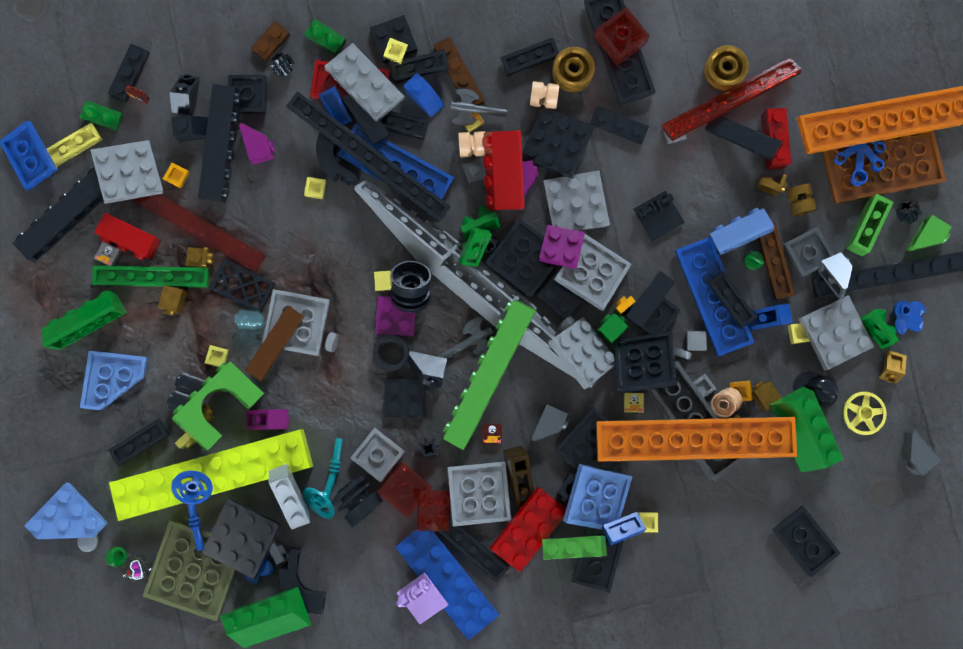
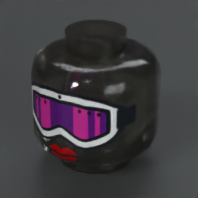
(136, 568)

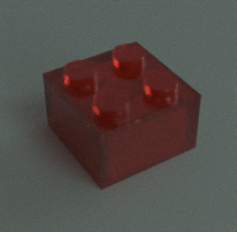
(621, 36)
(403, 488)

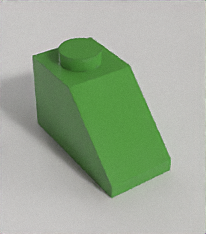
(929, 234)

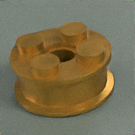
(732, 57)
(576, 58)

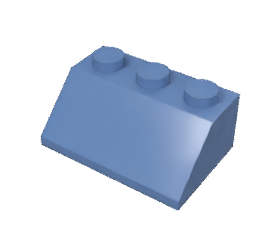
(741, 230)

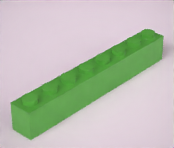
(489, 373)

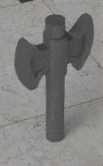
(466, 107)
(477, 337)

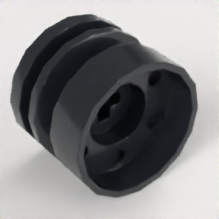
(410, 286)
(356, 500)

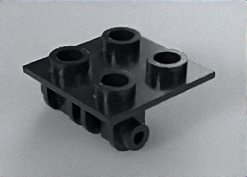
(659, 215)

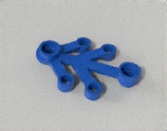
(861, 150)

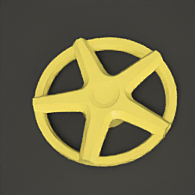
(864, 413)

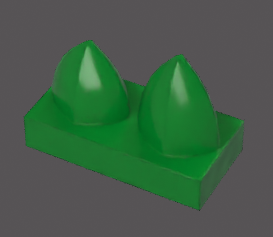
(325, 37)
(101, 115)
(486, 220)
(474, 247)
(881, 332)

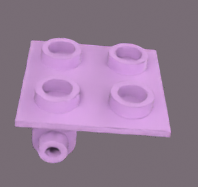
(421, 598)

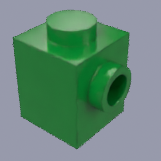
(612, 327)

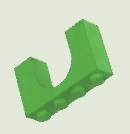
(227, 379)

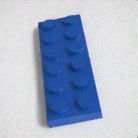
(423, 172)
(699, 265)
(465, 600)

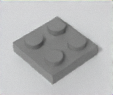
(377, 454)

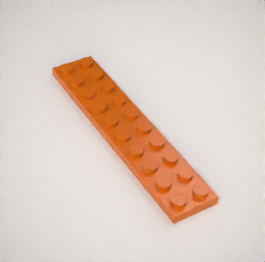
(881, 120)
(696, 439)

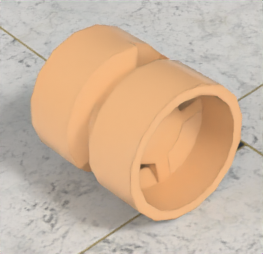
(544, 95)
(471, 144)
(726, 402)

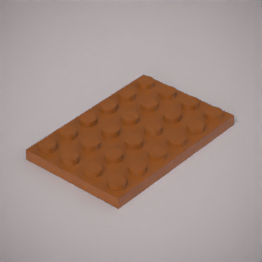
(909, 164)

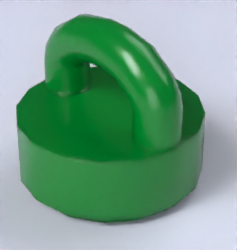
(753, 260)
(115, 556)

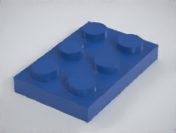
(28, 155)

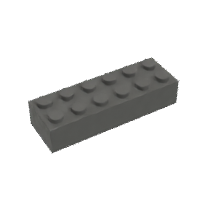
(686, 402)

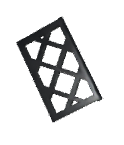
(239, 270)

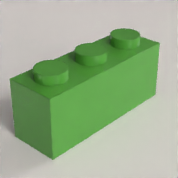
(869, 225)
(574, 547)

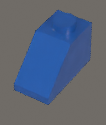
(423, 95)
(771, 317)

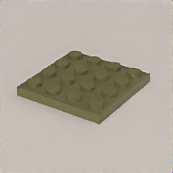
(188, 576)

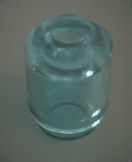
(249, 319)

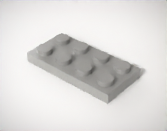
(364, 82)

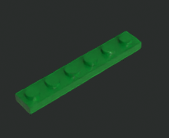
(150, 276)

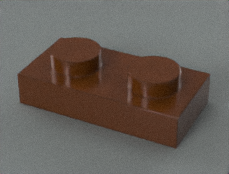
(270, 41)

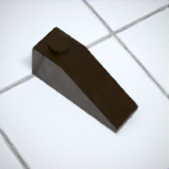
(519, 474)

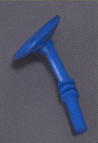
(191, 493)

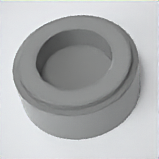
(331, 342)
(682, 353)
(88, 544)

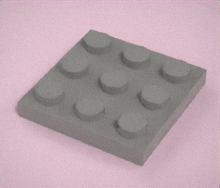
(126, 171)
(577, 202)
(597, 273)
(310, 332)
(836, 333)
(583, 352)
(478, 493)

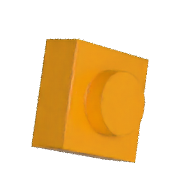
(176, 175)
(623, 304)
(744, 388)

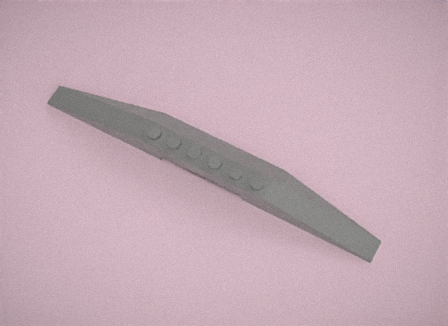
(475, 285)

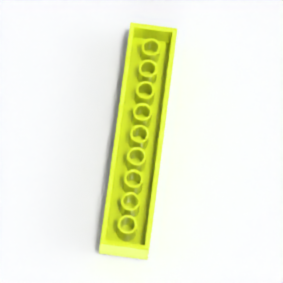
(225, 469)

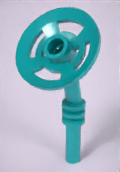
(322, 499)

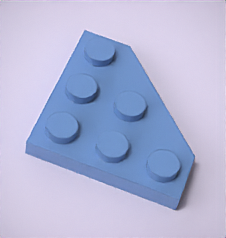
(110, 377)
(66, 516)

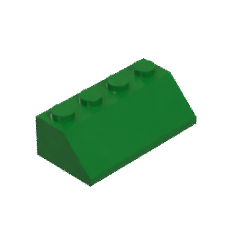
(82, 321)
(814, 437)
(266, 618)

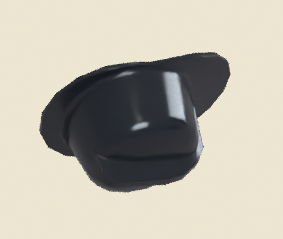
(823, 387)

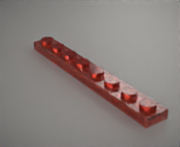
(731, 99)
(202, 230)

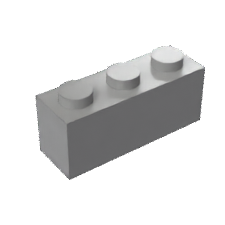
(289, 496)

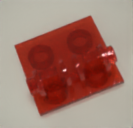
(433, 511)

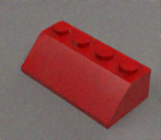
(503, 170)

